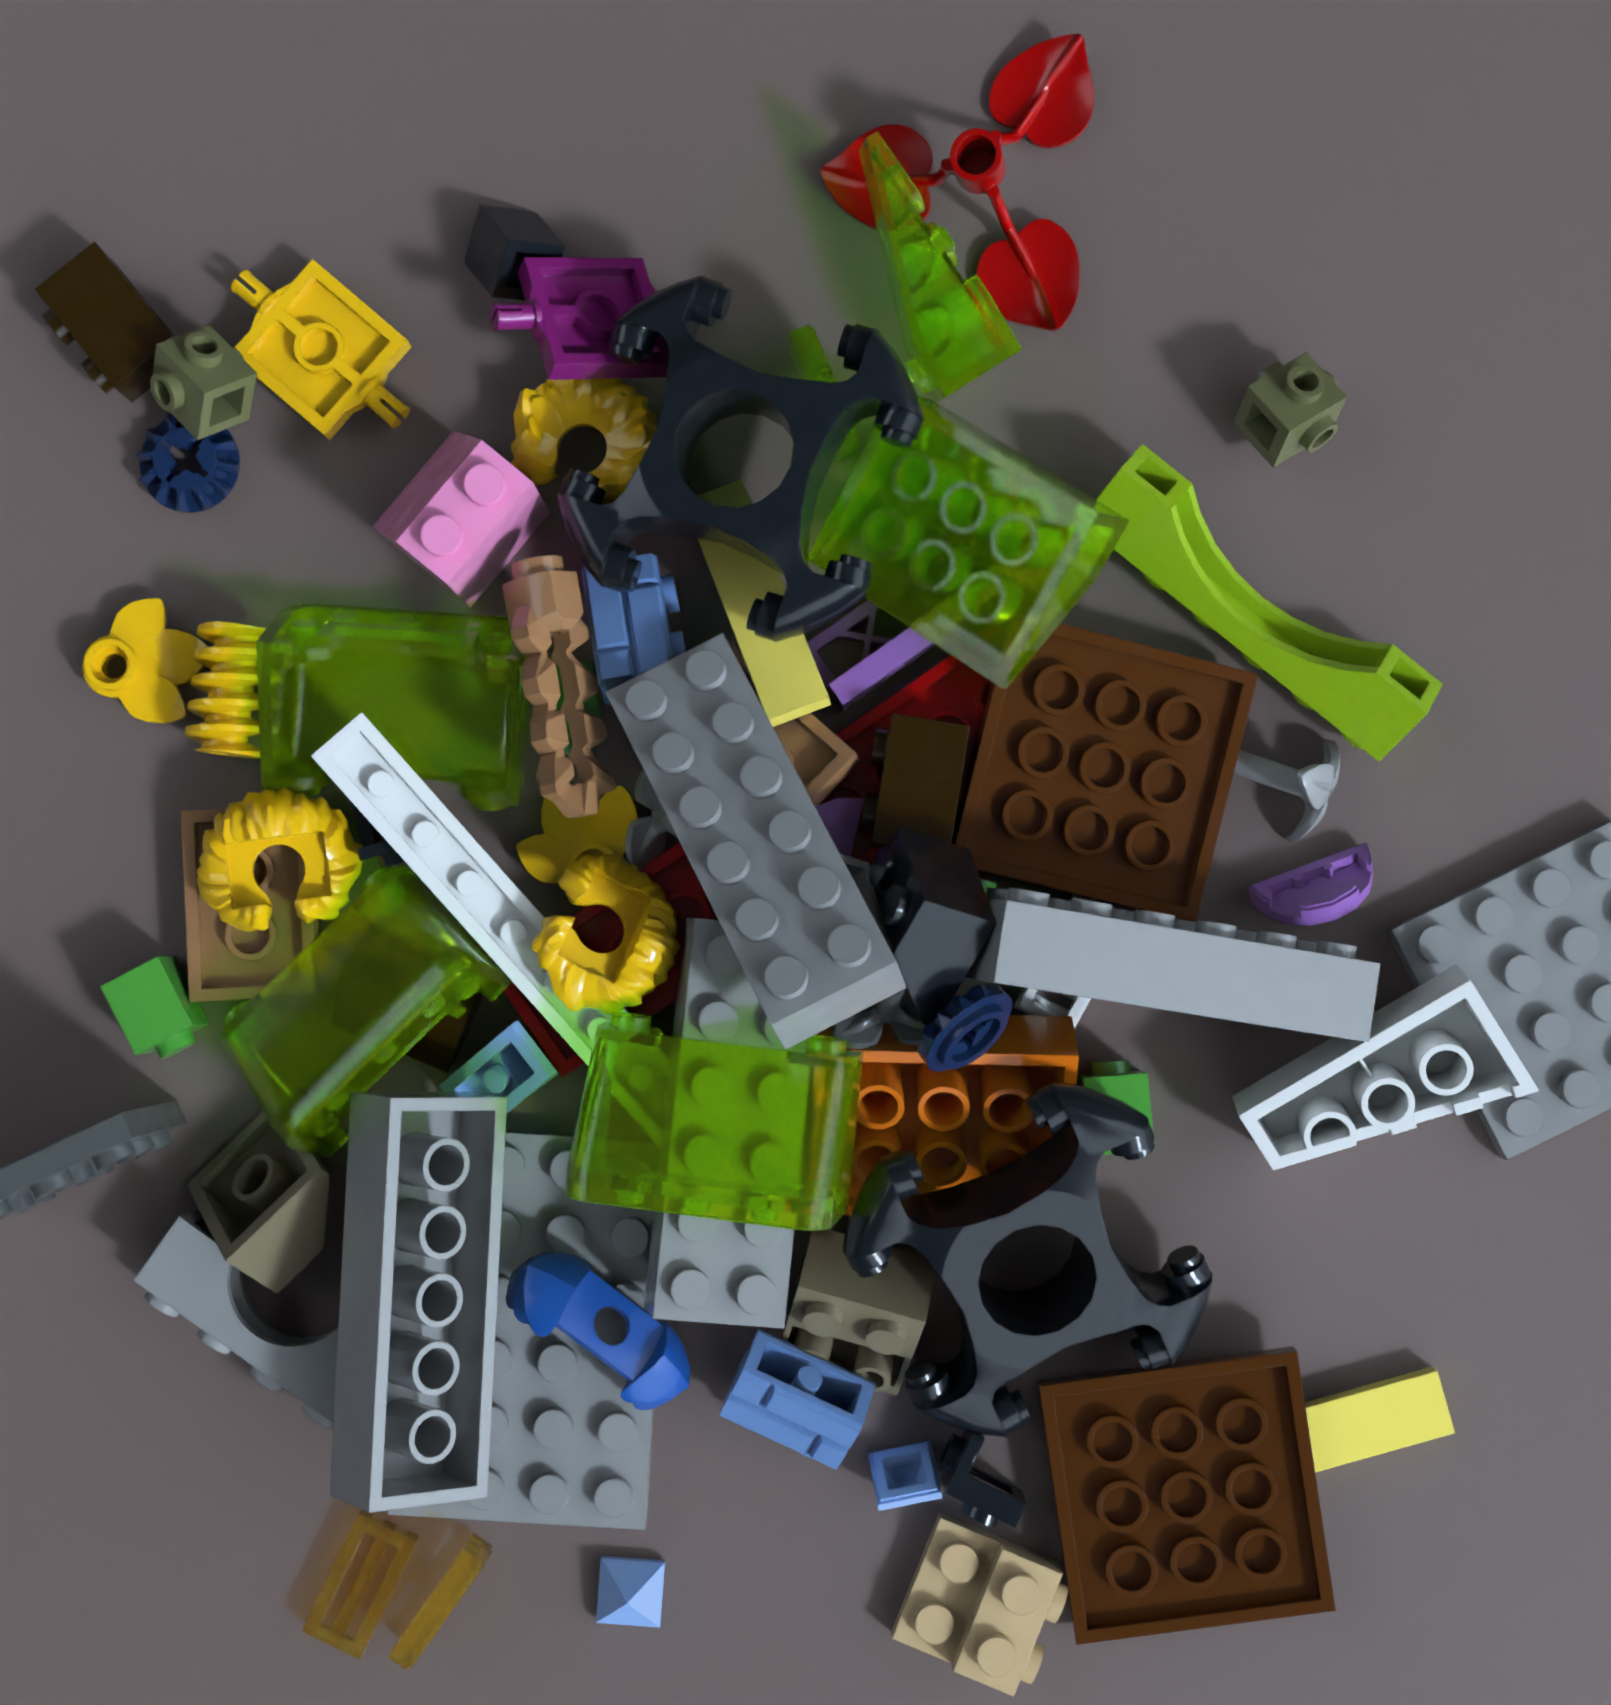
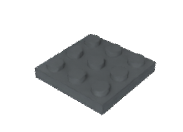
(86, 1156)

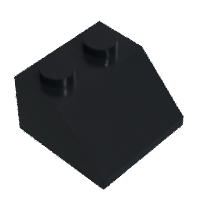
(931, 914)

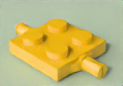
(321, 349)

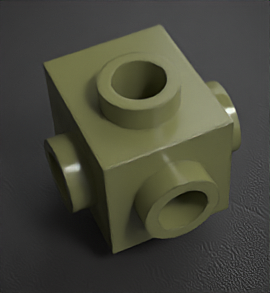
(202, 382)
(1290, 409)

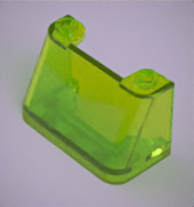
(426, 679)
(354, 1007)
(716, 1127)

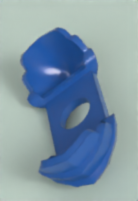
(567, 1295)

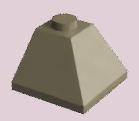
(264, 1204)

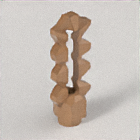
(541, 605)

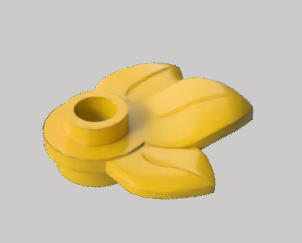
(154, 658)
(572, 838)

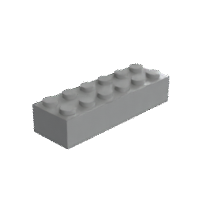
(756, 842)
(1177, 965)
(706, 1265)
(418, 1299)

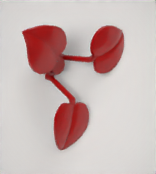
(1051, 101)

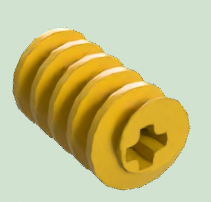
(229, 690)

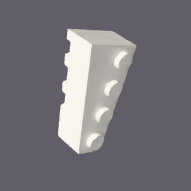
(1423, 1060)

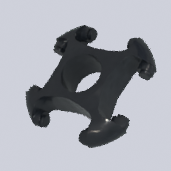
(697, 395)
(1085, 1300)

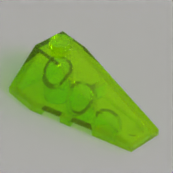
(943, 320)

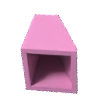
(464, 516)

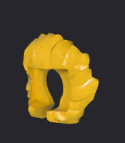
(561, 405)
(268, 820)
(647, 947)

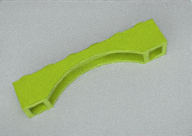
(1356, 685)

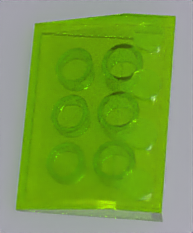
(969, 541)

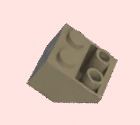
(856, 1320)

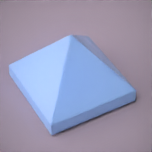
(904, 1475)
(630, 1591)

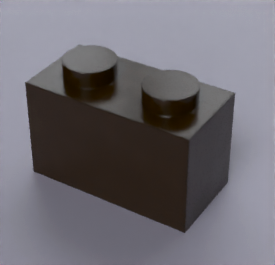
(108, 318)
(918, 778)

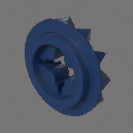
(188, 491)
(965, 1028)

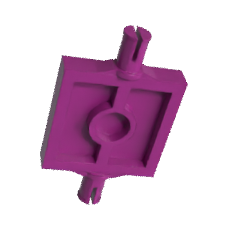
(573, 314)

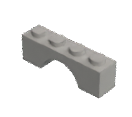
(194, 1280)

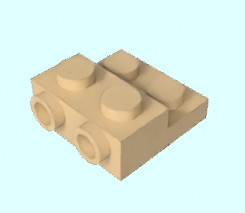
(981, 1604)

